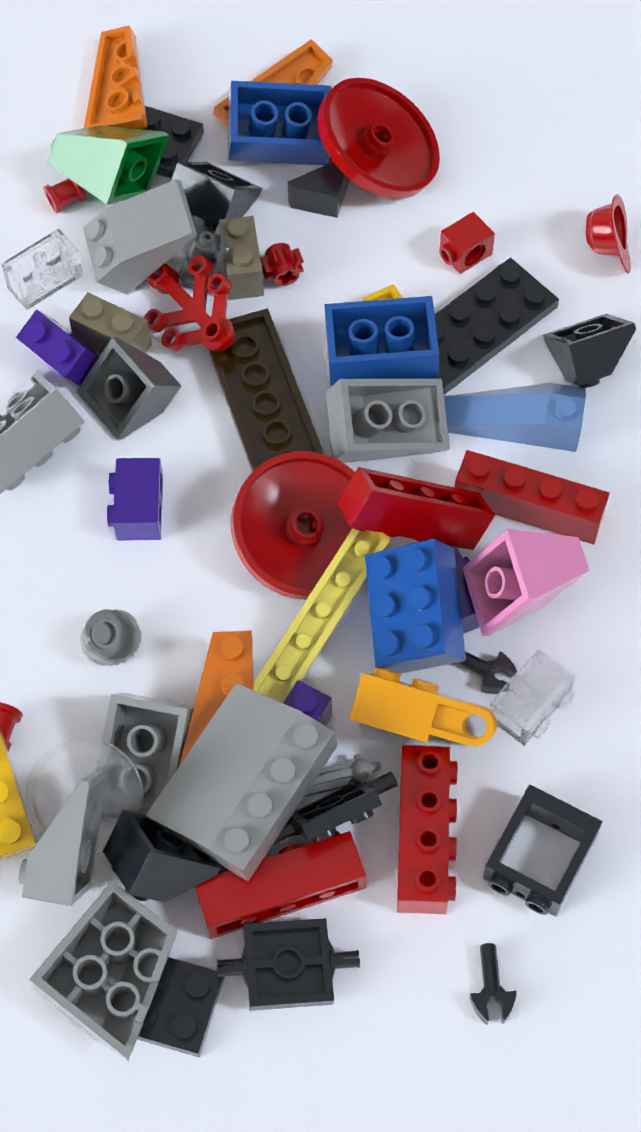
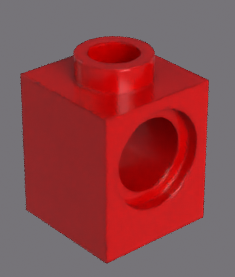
(466, 242)

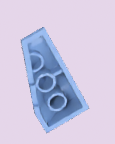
(528, 415)

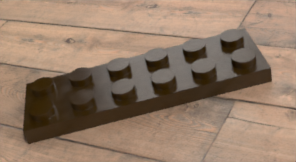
(263, 391)

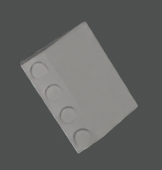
(243, 779)

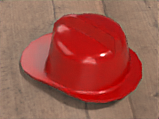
(608, 231)

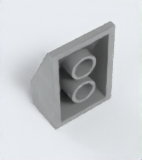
(139, 236)
(386, 418)
(151, 736)
(64, 857)

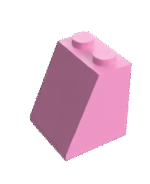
(521, 575)

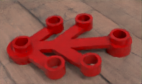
(216, 330)

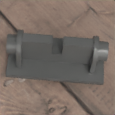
(210, 246)

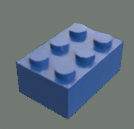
(275, 123)
(382, 339)
(415, 607)

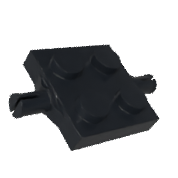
(349, 803)
(288, 964)

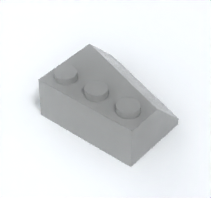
(32, 429)
(108, 969)

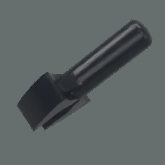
(487, 670)
(491, 986)

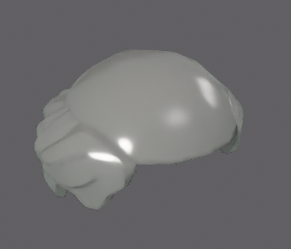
(110, 637)

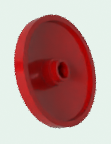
(378, 138)
(290, 520)

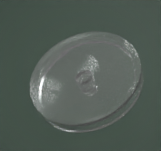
(64, 767)

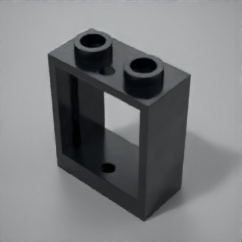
(559, 817)

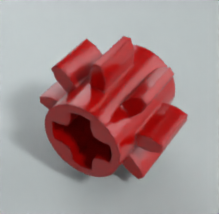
(282, 264)

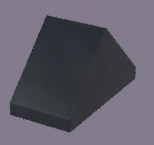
(319, 190)

